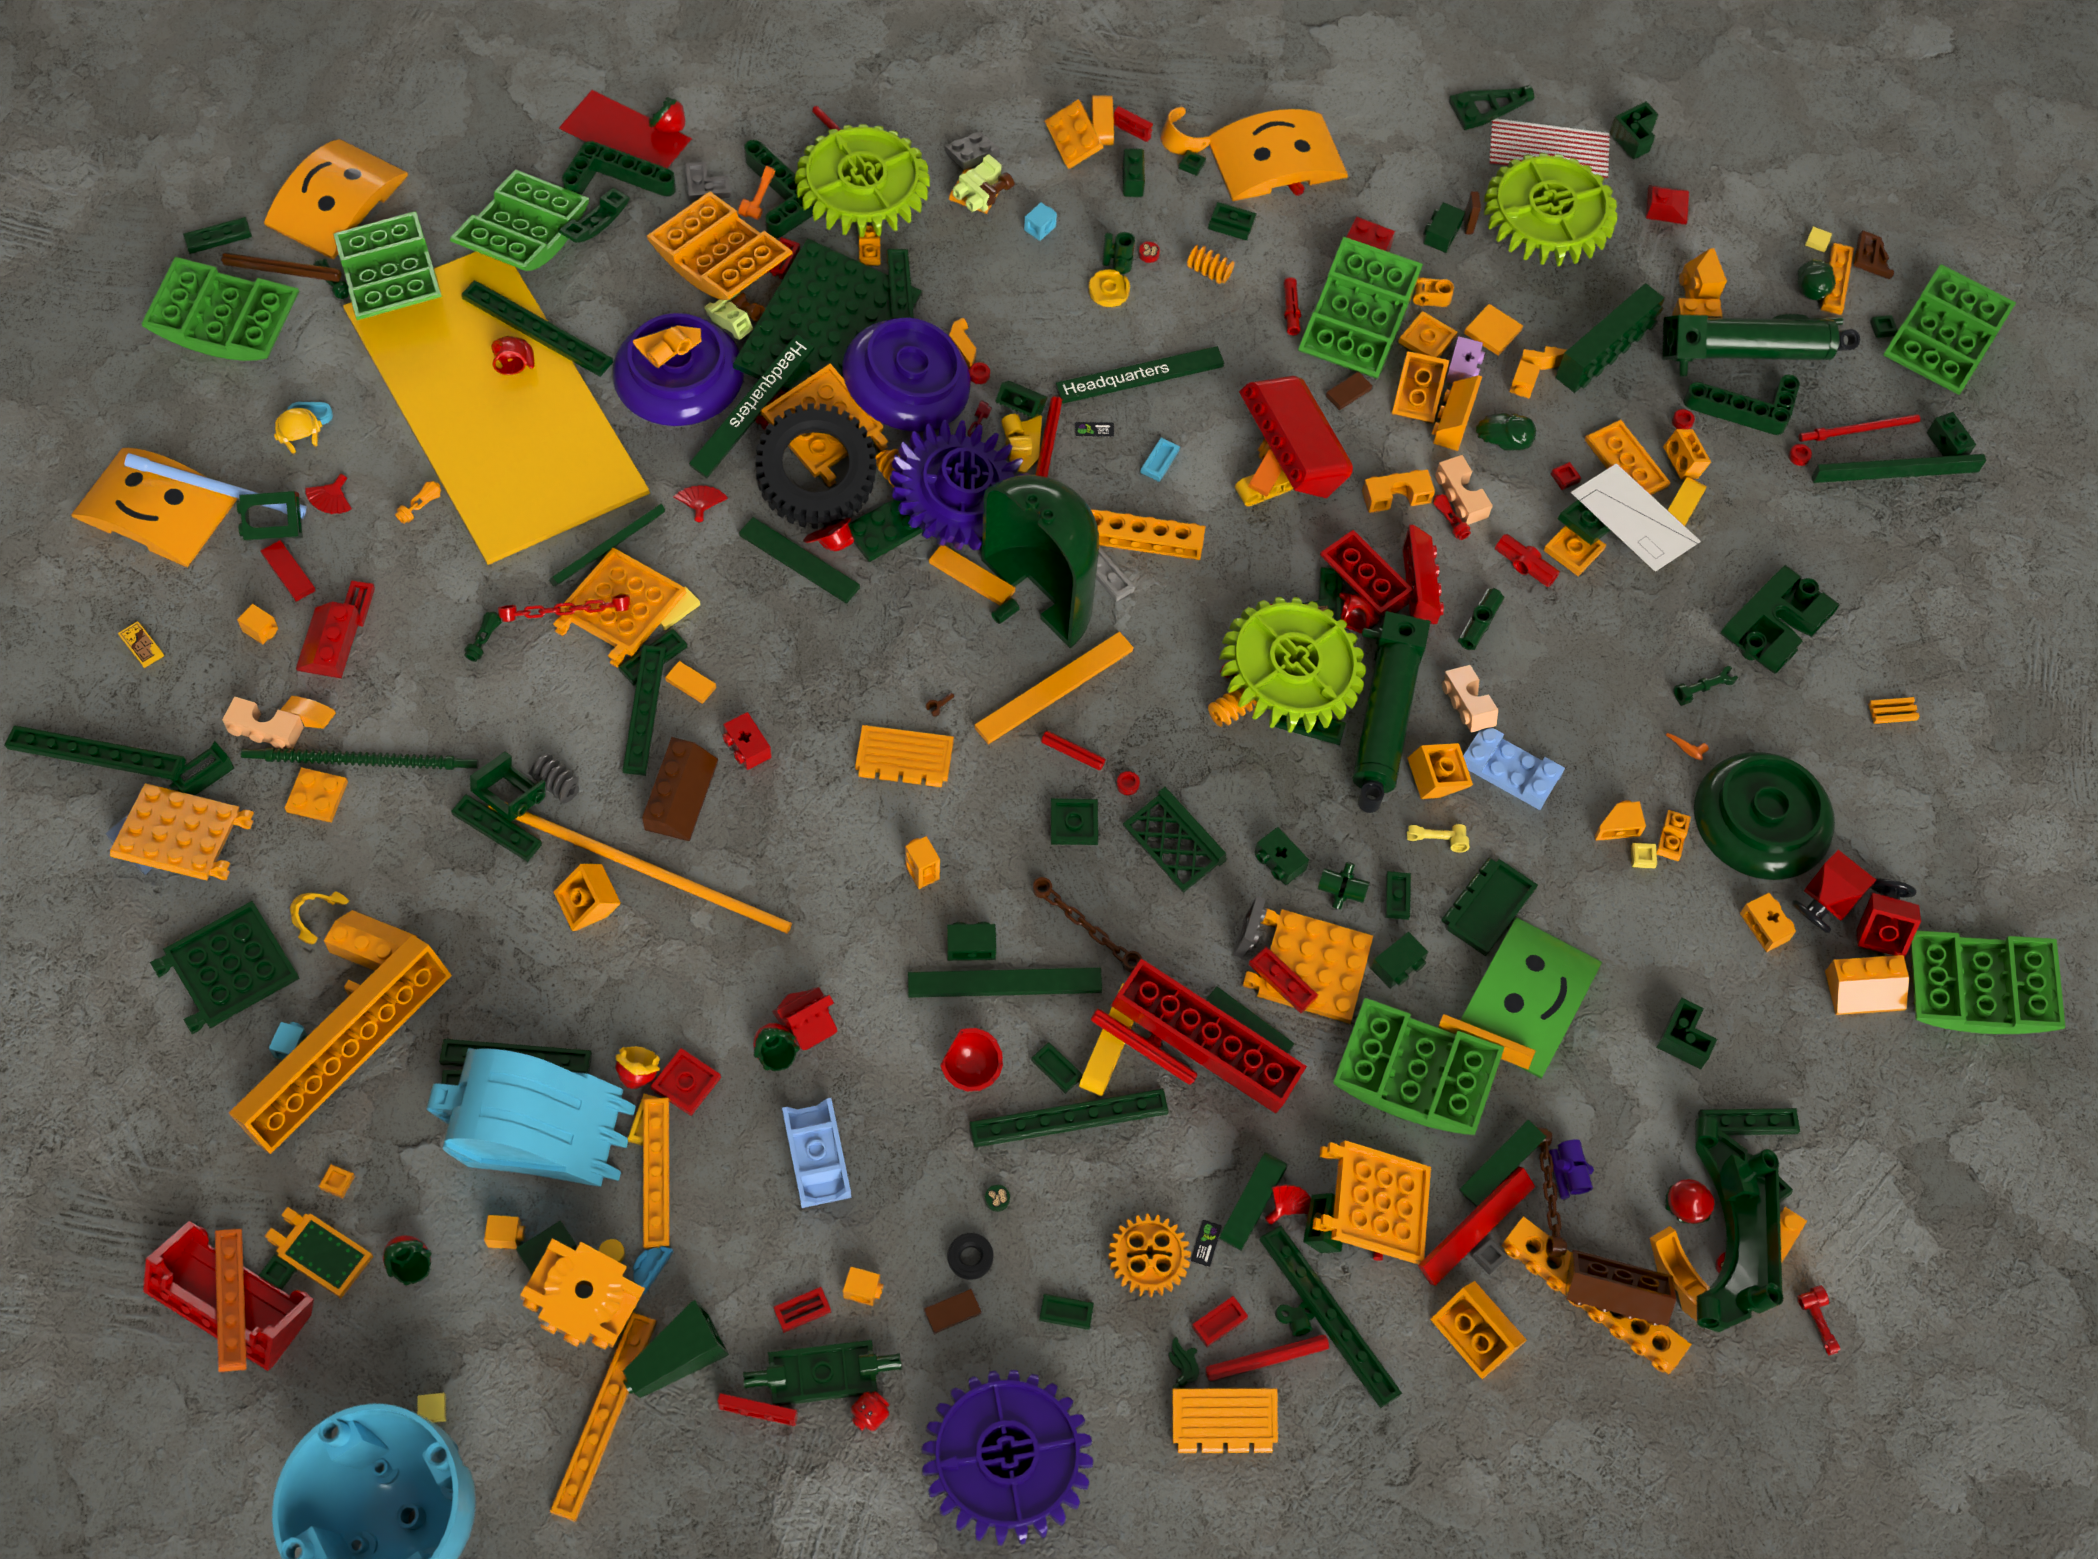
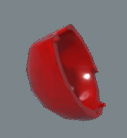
(972, 1060)

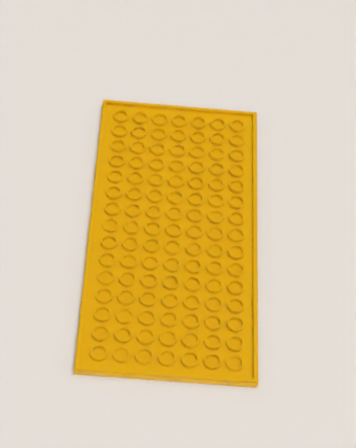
(510, 450)

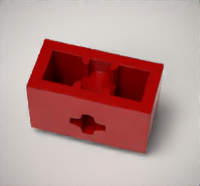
(746, 741)

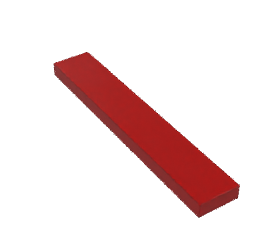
(1476, 1226)

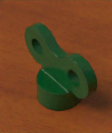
(1297, 1317)

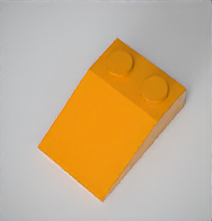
(1420, 387)

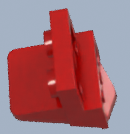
(807, 1016)

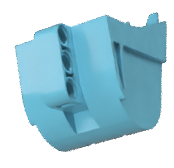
(530, 1117)

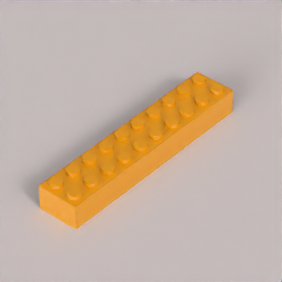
(340, 1044)

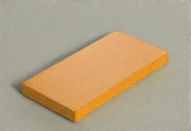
(1619, 446)

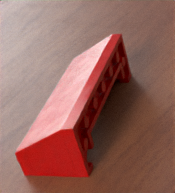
(184, 1279)

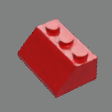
(329, 639)

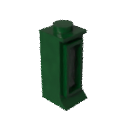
(203, 771)

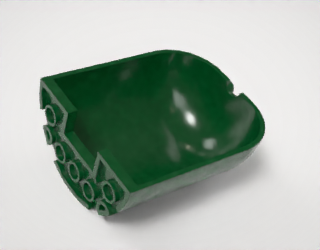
(1051, 537)

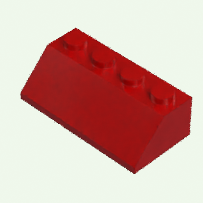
(1368, 573)
(1422, 575)

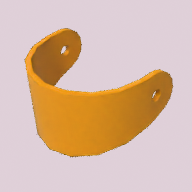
(1178, 142)

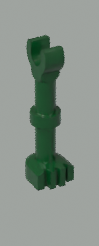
(1684, 693)

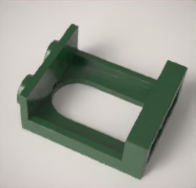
(294, 526)
(501, 768)

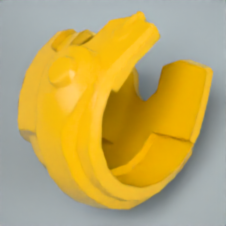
(296, 424)

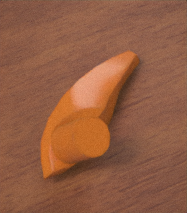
(1691, 750)

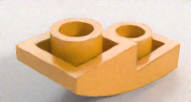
(869, 247)
(1546, 360)
(311, 712)
(1673, 835)

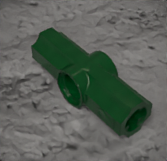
(1476, 627)

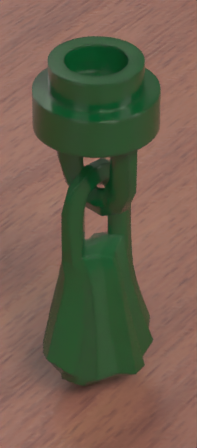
(339, 289)
(489, 624)

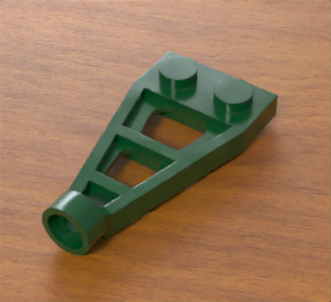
(1468, 113)

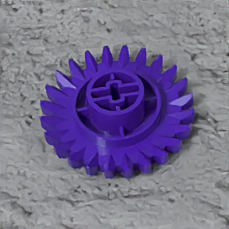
(944, 505)
(1044, 1446)

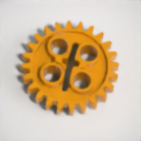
(1150, 1278)

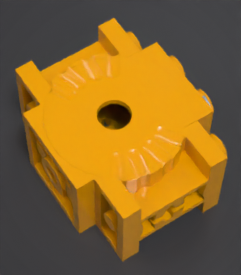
(598, 1316)

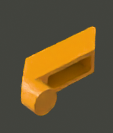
(962, 341)

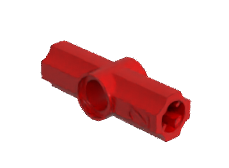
(1527, 560)

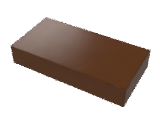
(1472, 213)
(1349, 390)
(952, 1311)

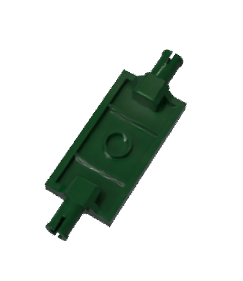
(822, 1372)

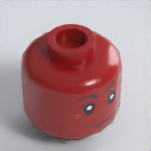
(870, 1411)

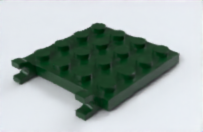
(228, 966)

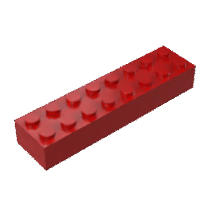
(1208, 1036)

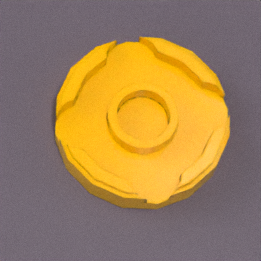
(1109, 288)

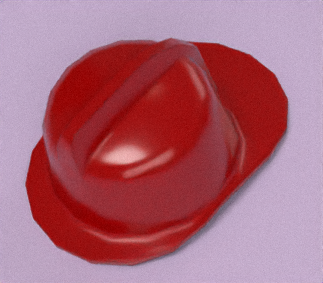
(834, 536)

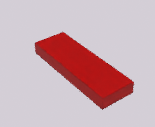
(288, 570)
(1283, 979)
(757, 1409)

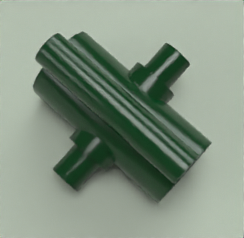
(1120, 251)
(1343, 885)

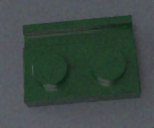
(1232, 221)

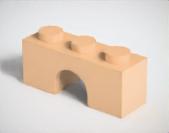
(1469, 505)
(1474, 710)
(280, 731)

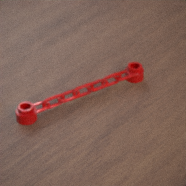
(508, 612)

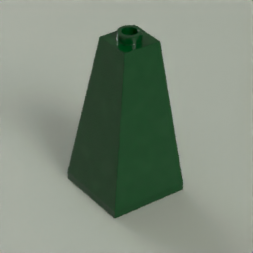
(678, 1351)

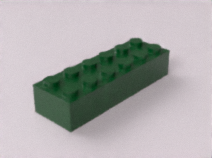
(1610, 338)

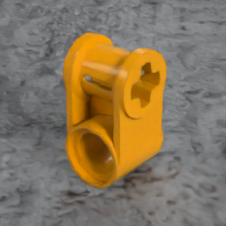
(1434, 293)

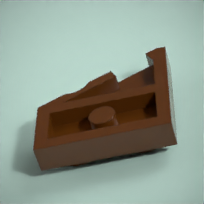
(1871, 255)

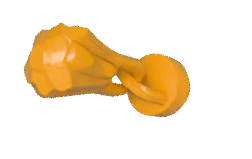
(429, 492)

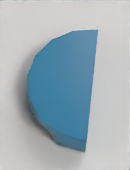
(649, 1265)

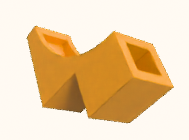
(1673, 1261)

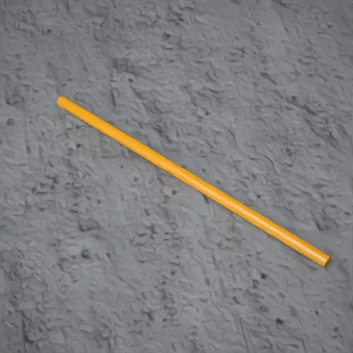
(655, 871)

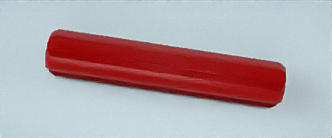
(1073, 750)

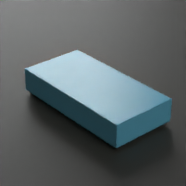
(1160, 459)

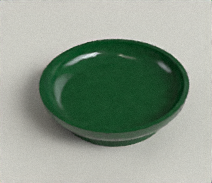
(1764, 816)

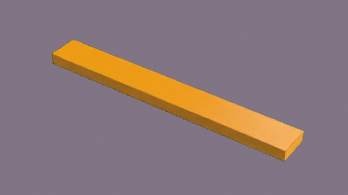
(1053, 688)
(601, 1420)

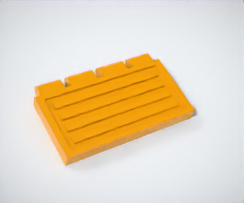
(904, 754)
(1224, 1416)

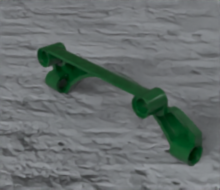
(1752, 1260)

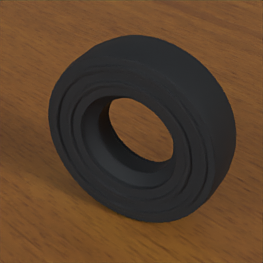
(975, 1271)

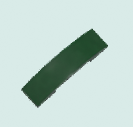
(598, 219)

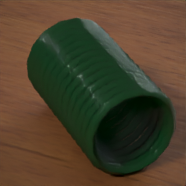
(1008, 605)

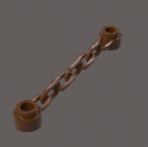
(1046, 883)
(1555, 1244)

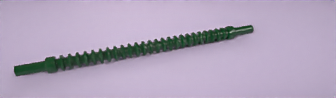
(271, 755)

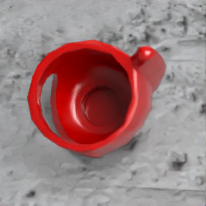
(515, 349)
(1358, 613)

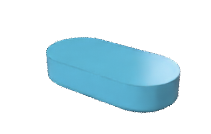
(320, 409)

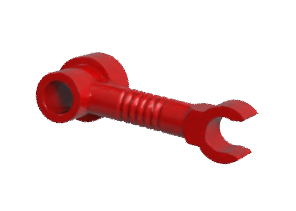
(1813, 1301)

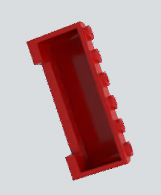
(1298, 434)

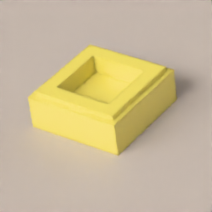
(1818, 239)
(1643, 855)
(432, 1407)

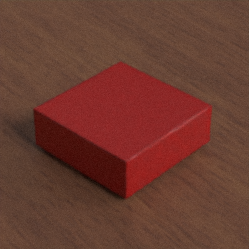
(1565, 475)

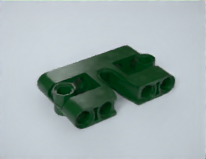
(1759, 622)

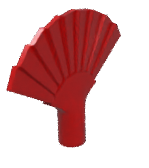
(329, 497)
(700, 499)
(1288, 1201)

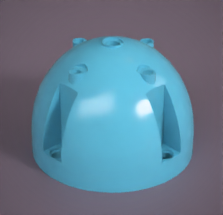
(339, 1497)

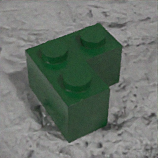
(1634, 129)
(1683, 1039)

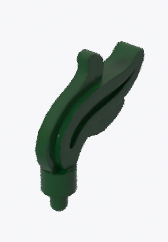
(1185, 1362)

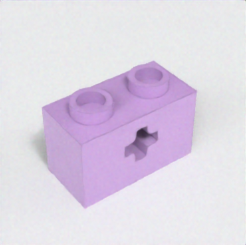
(1465, 360)

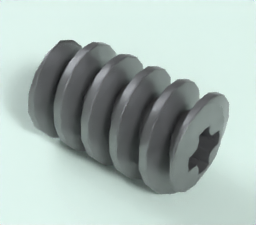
(555, 777)

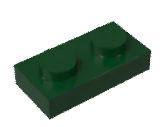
(1398, 895)

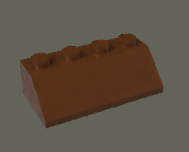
(679, 790)
(1620, 1288)

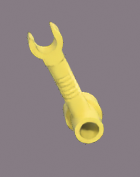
(1457, 837)

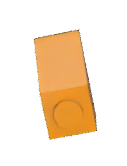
(1623, 821)

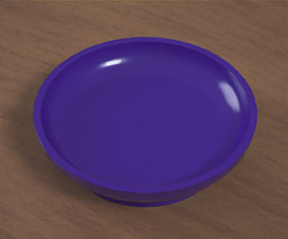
(907, 374)
(685, 387)

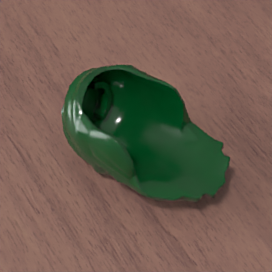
(1816, 279)
(1507, 431)

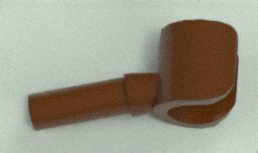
(933, 703)

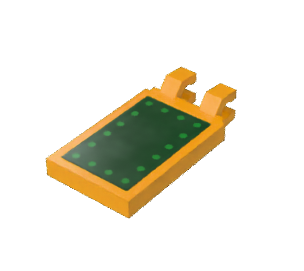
(320, 1252)

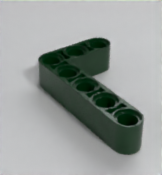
(619, 165)
(790, 212)
(1745, 410)

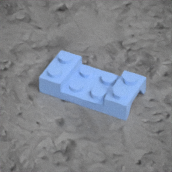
(1512, 767)
(816, 1154)

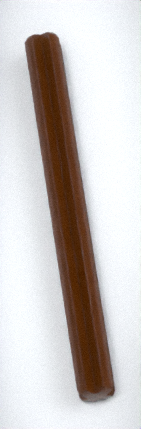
(281, 267)

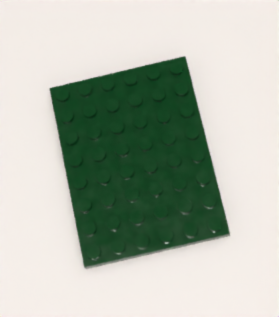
(826, 304)

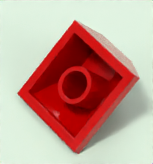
(1667, 204)

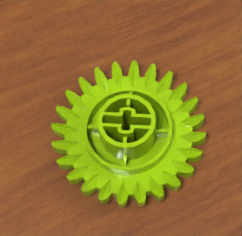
(862, 178)
(1551, 207)
(1293, 662)

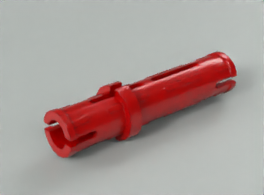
(1292, 313)

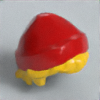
(636, 1066)

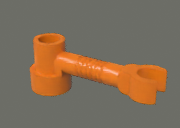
(752, 208)

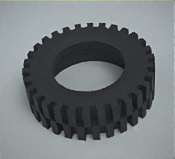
(815, 506)

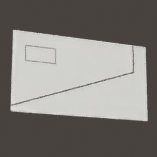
(1635, 517)

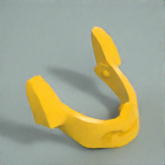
(306, 935)

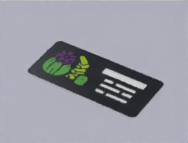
(1094, 429)
(1206, 1243)

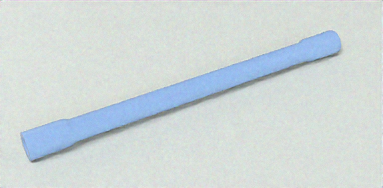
(144, 464)

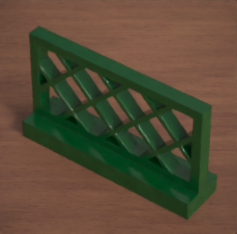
(1193, 832)

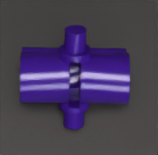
(1571, 1169)

